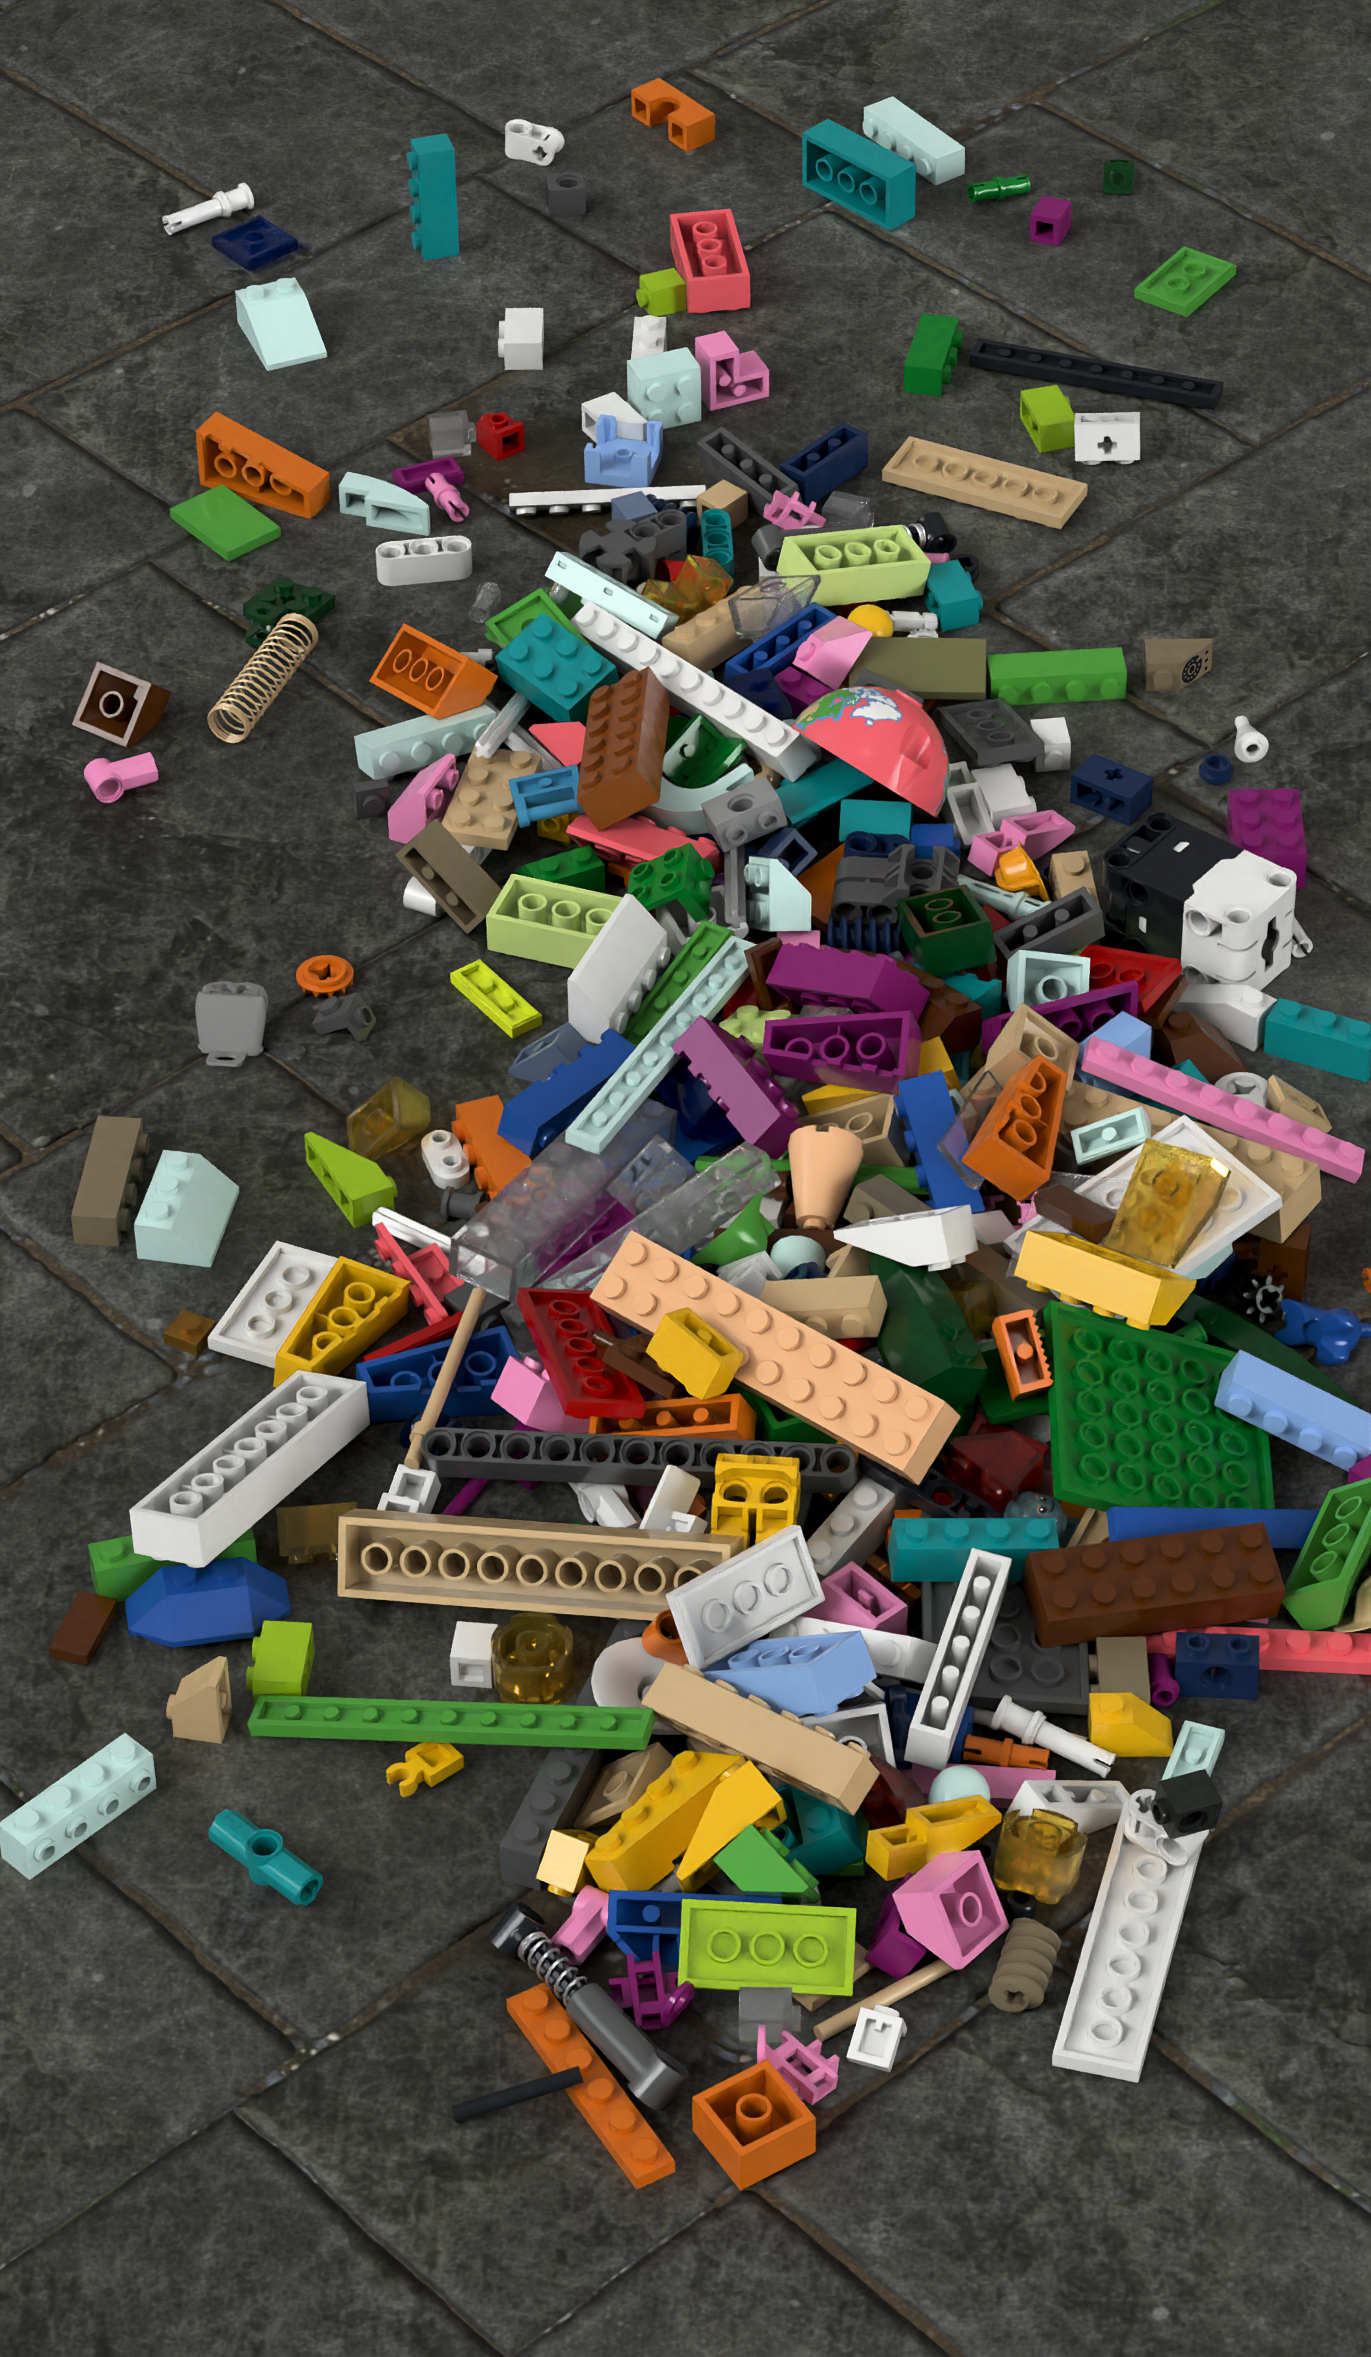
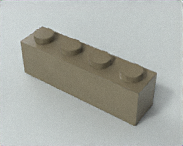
(109, 1181)

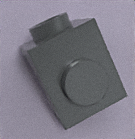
(345, 1012)

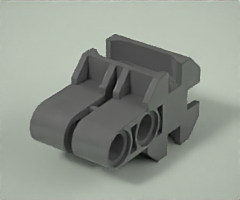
(636, 547)
(872, 885)

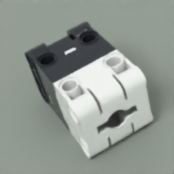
(1198, 902)

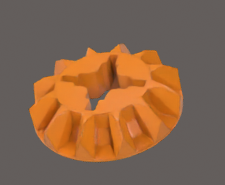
(313, 971)

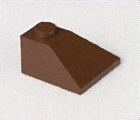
(120, 706)
(1193, 1038)

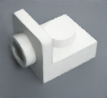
(876, 2037)

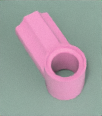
(111, 779)
(584, 1927)

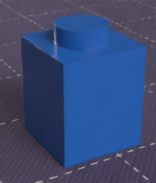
(929, 835)

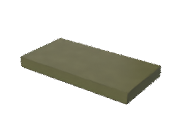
(928, 665)

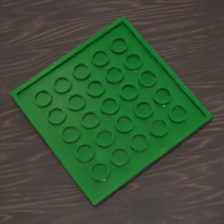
(1141, 1419)

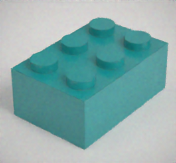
(554, 669)

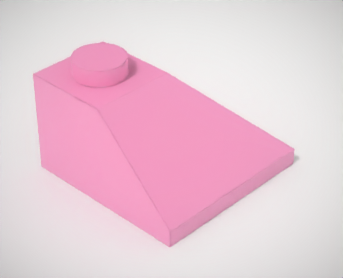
(832, 651)

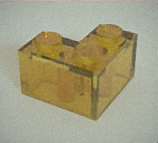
(696, 589)

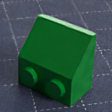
(573, 868)

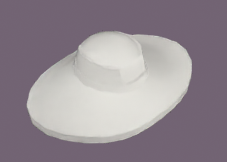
(624, 1677)

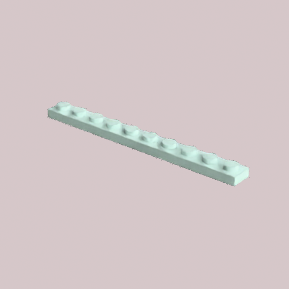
(654, 1055)

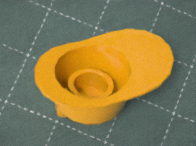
(1019, 874)

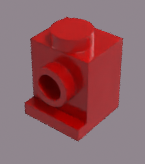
(498, 426)

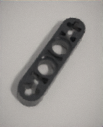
(921, 1495)

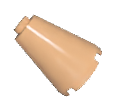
(822, 1173)

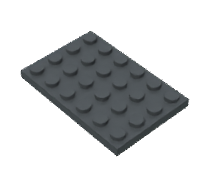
(1014, 1662)

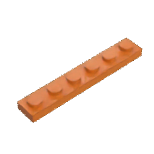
(600, 2096)

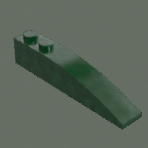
(926, 1332)
(1235, 1332)

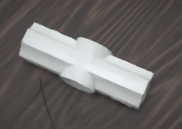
(606, 1504)

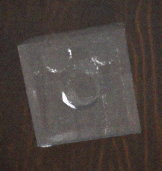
(771, 604)

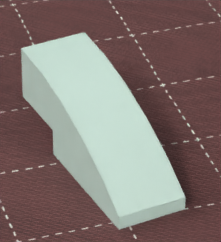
(383, 504)

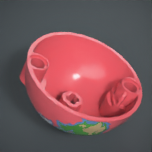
(884, 738)

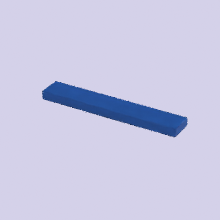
(1285, 1527)

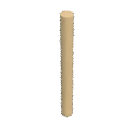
(883, 1997)

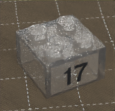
(651, 1176)

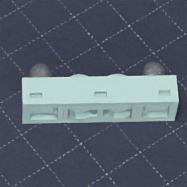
(593, 585)

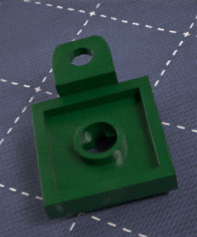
(283, 598)

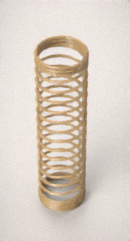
(279, 634)

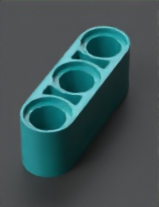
(717, 539)

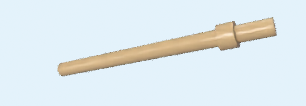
(445, 1377)

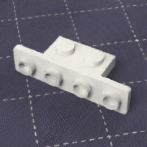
(672, 1502)

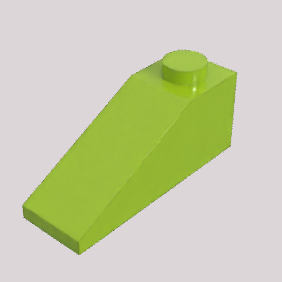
(350, 1179)

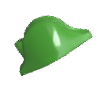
(741, 1239)

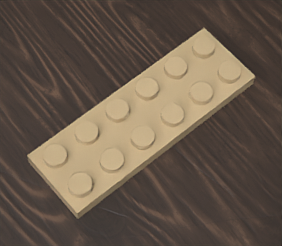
(985, 482)

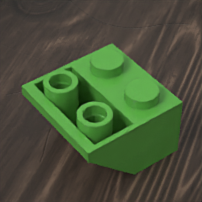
(760, 1869)

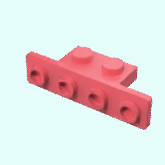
(426, 1271)

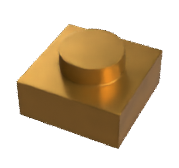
(189, 1332)

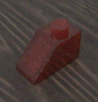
(890, 1796)

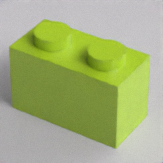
(1048, 418)
(281, 1659)

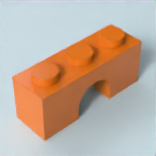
(688, 121)

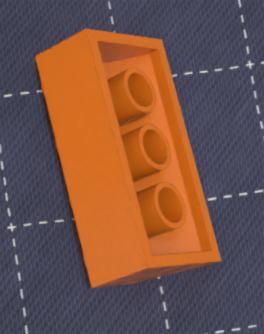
(432, 675)

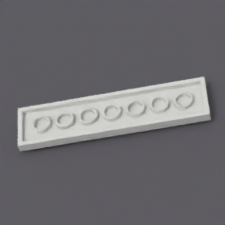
(1124, 1961)

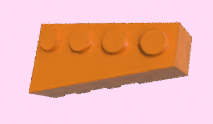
(259, 468)
(1021, 1130)

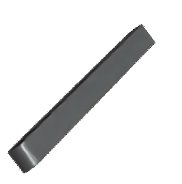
(620, 1452)

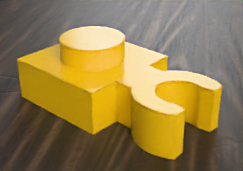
(425, 1763)

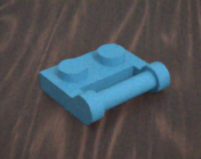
(545, 788)

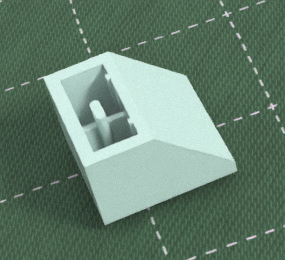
(775, 897)

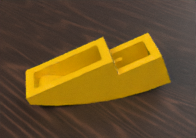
(927, 1833)

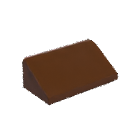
(1074, 1213)

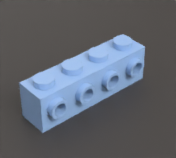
(1294, 1411)

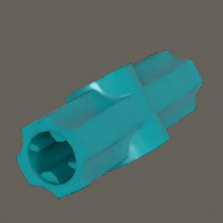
(265, 1857)

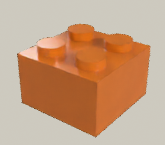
(754, 2124)

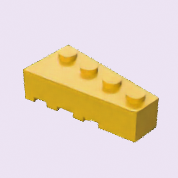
(342, 1320)

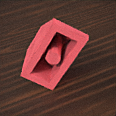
(562, 740)

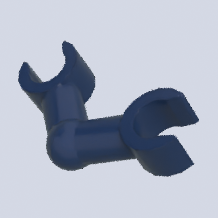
(900, 1722)

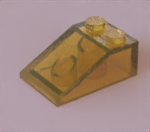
(1166, 1203)

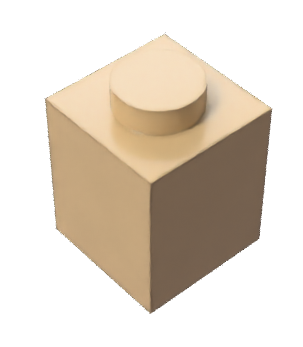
(727, 498)

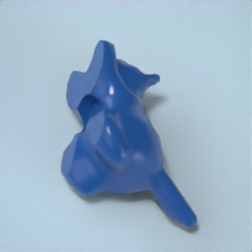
(1331, 1331)

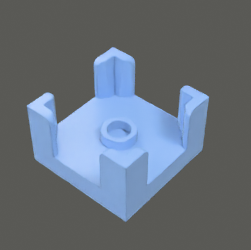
(622, 460)

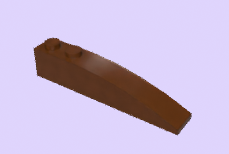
(946, 1011)

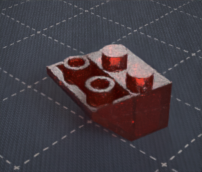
(996, 1466)

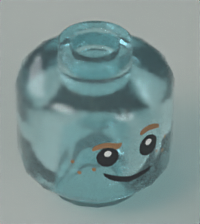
(1038, 1505)

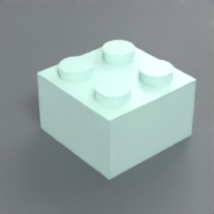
(666, 387)

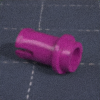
(1162, 1684)

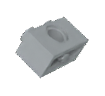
(744, 814)

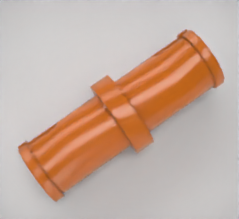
(1005, 1753)

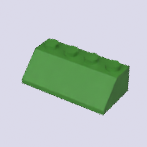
(1331, 1558)

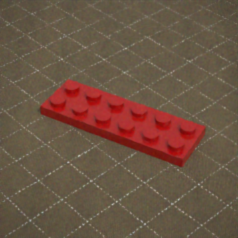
(563, 1332)

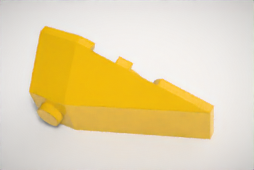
(932, 1059)

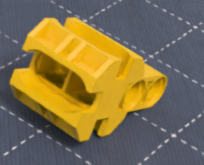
(755, 1496)

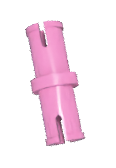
(447, 497)

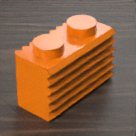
(1022, 1354)

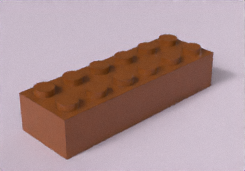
(623, 748)

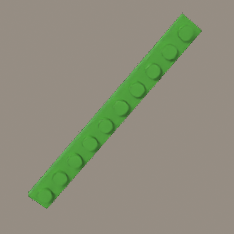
(452, 1722)

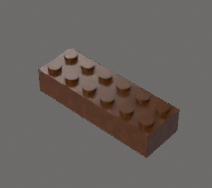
(1152, 1584)

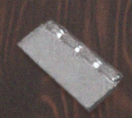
(966, 1126)

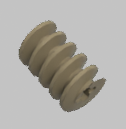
(1024, 1966)

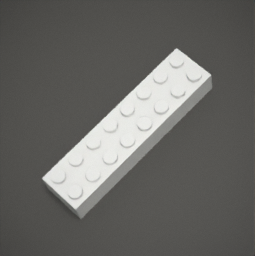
(249, 1468)

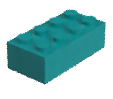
(858, 174)

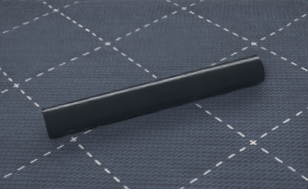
(517, 2094)

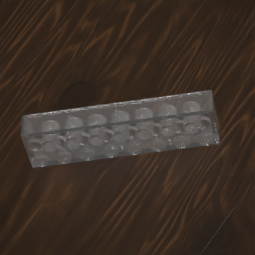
(549, 1206)

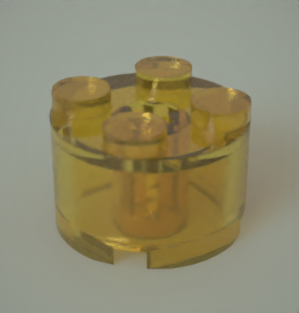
(532, 1659)
(1039, 1854)

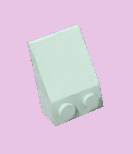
(279, 323)

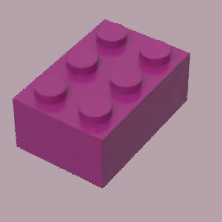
(1269, 826)

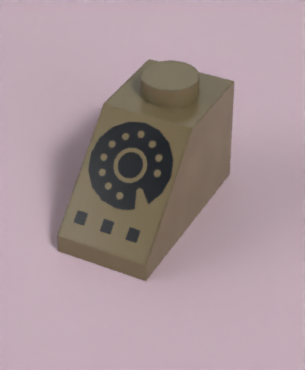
(1175, 662)

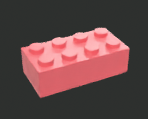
(710, 260)

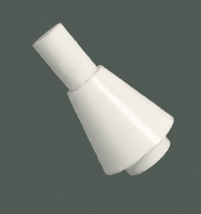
(1249, 743)

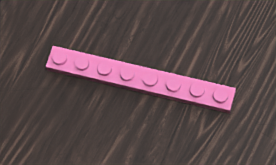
(1221, 1108)

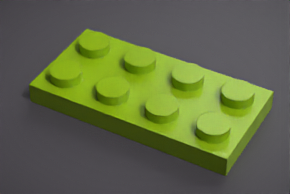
(767, 1946)

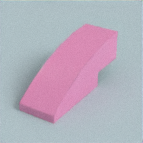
(1036, 831)

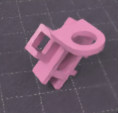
(782, 518)
(807, 2086)

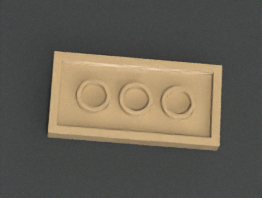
(483, 804)

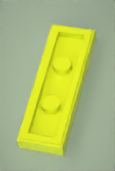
(496, 998)

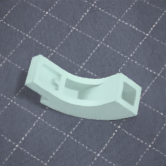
(683, 807)

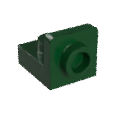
(1118, 176)

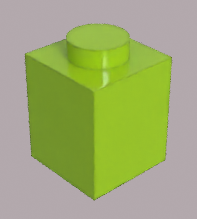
(662, 292)

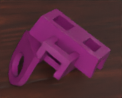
(640, 1993)

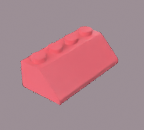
(638, 841)

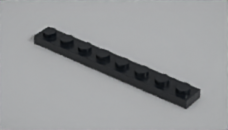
(1096, 374)

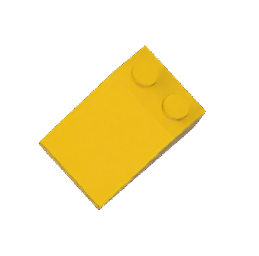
(737, 1802)

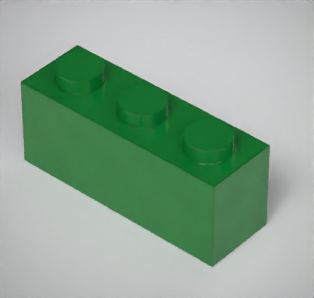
(932, 354)

